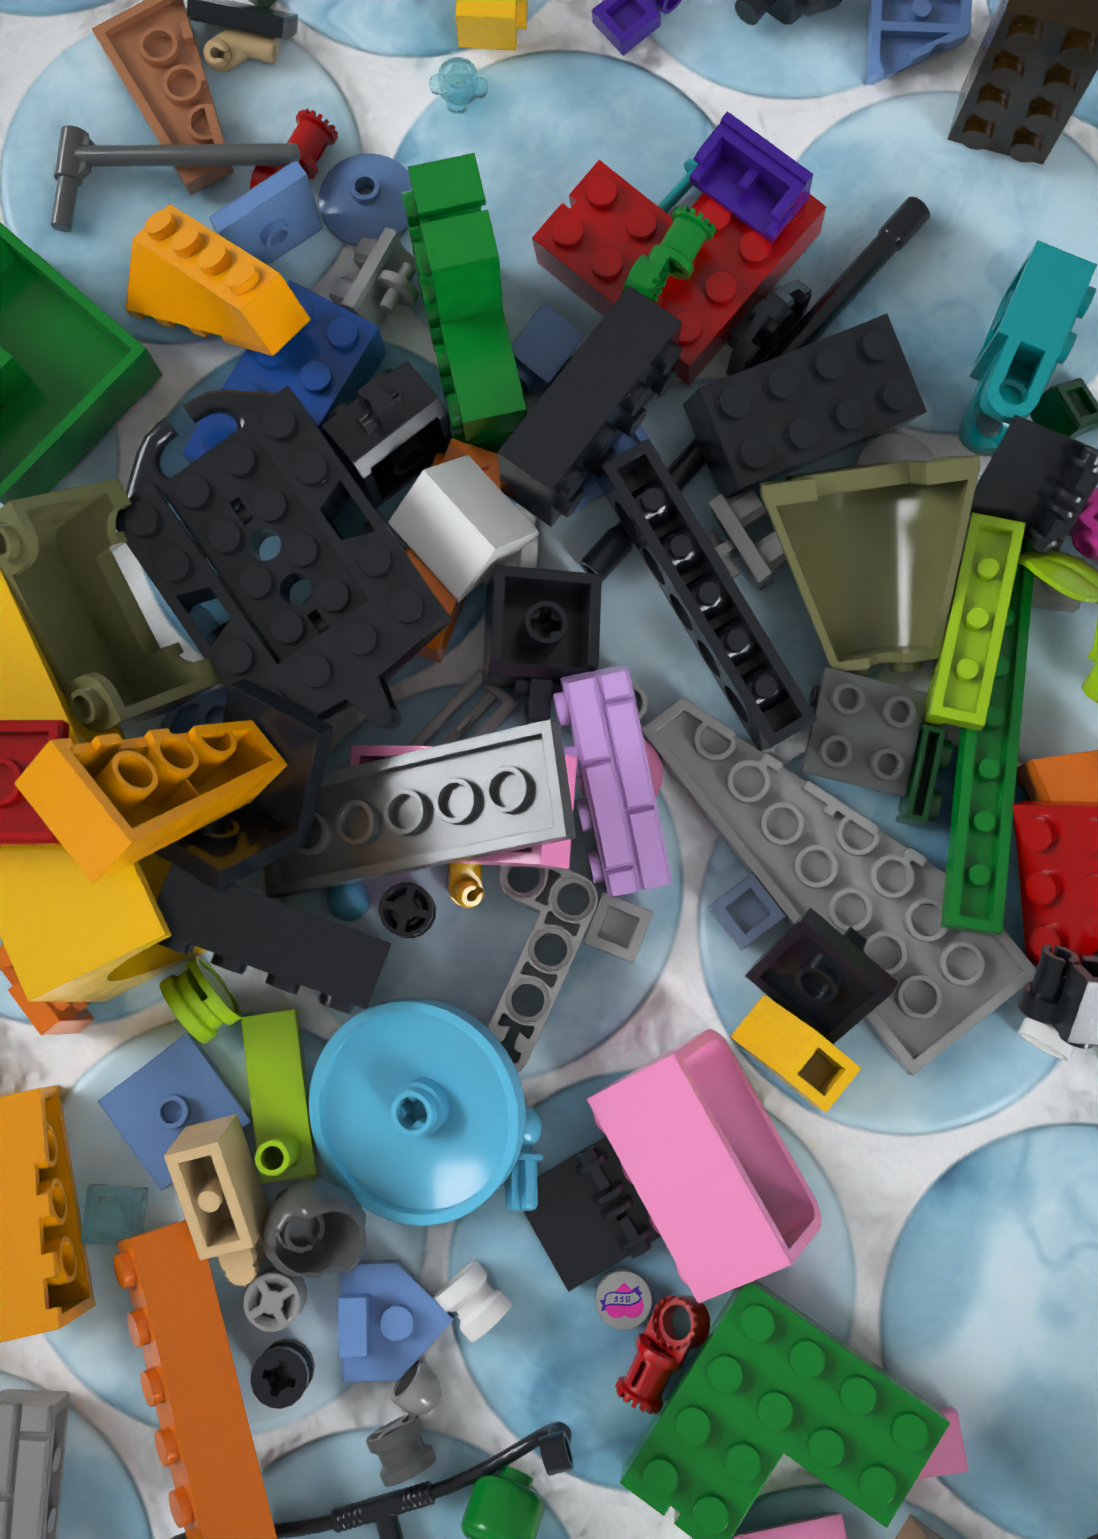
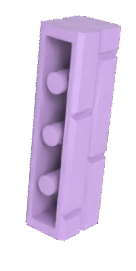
(615, 781)

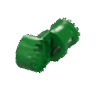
(673, 255)

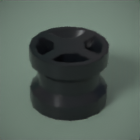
(398, 907)
(289, 1361)

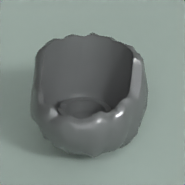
(314, 1229)

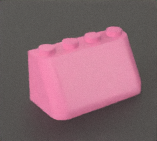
(708, 1166)

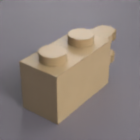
(221, 1195)

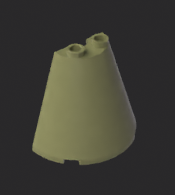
(876, 554)

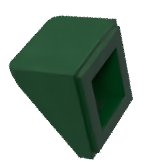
(1067, 409)

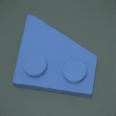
(912, 32)

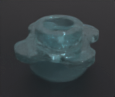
(455, 72)

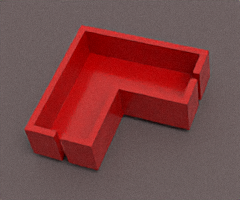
(615, 224)

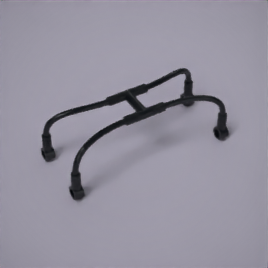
(384, 1509)

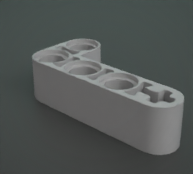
(528, 968)

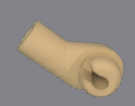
(236, 46)

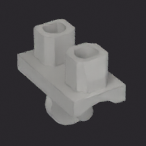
(382, 279)
(734, 518)

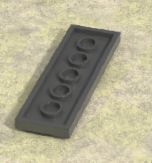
(433, 810)

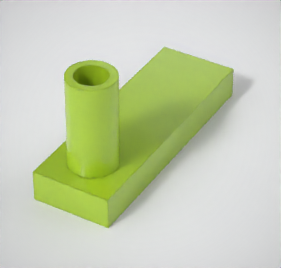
(279, 1096)

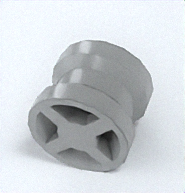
(265, 1305)

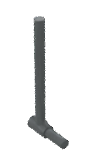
(79, 154)

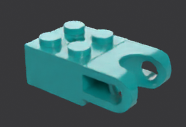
(1027, 340)

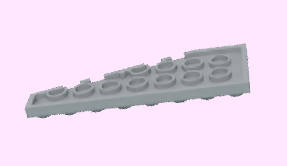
(841, 865)

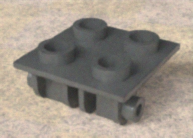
(863, 731)

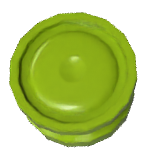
(200, 1000)

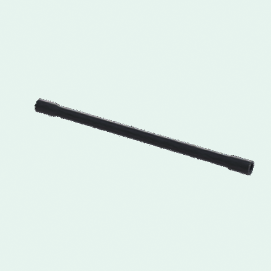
(891, 238)

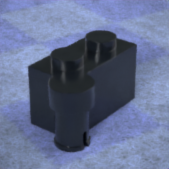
(1065, 995)

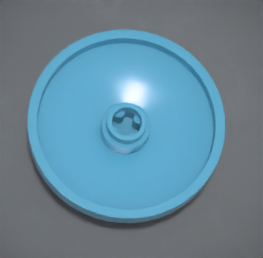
(417, 1111)

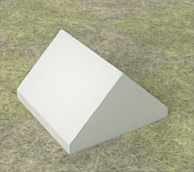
(460, 524)

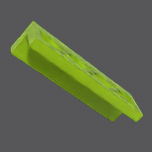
(975, 624)

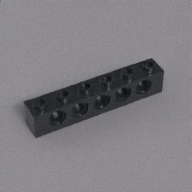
(704, 596)

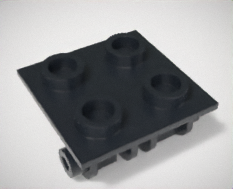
(1038, 481)
(589, 1215)

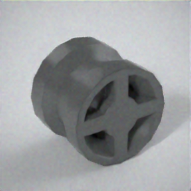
(401, 1450)

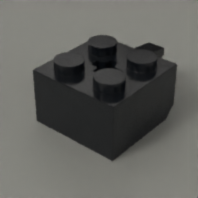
(389, 431)
(516, 654)

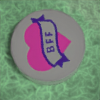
(623, 1299)

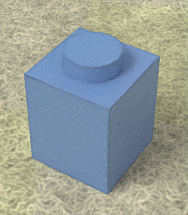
(543, 348)

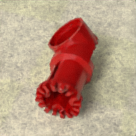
(312, 138)
(661, 1352)

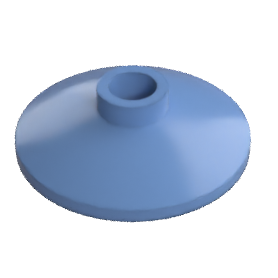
(355, 215)

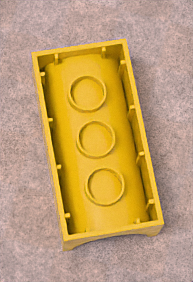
(57, 926)

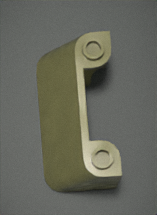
(84, 612)

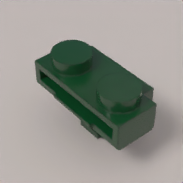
(921, 800)

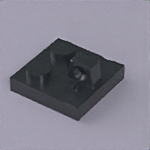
(822, 976)

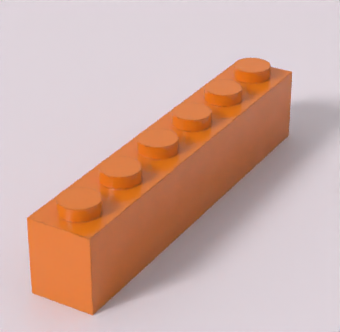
(192, 1387)

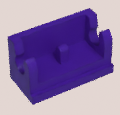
(751, 177)

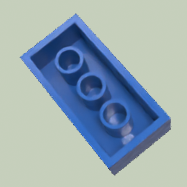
(320, 364)

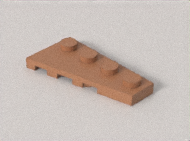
(165, 77)

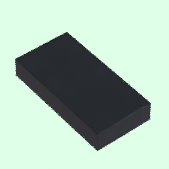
(243, 17)

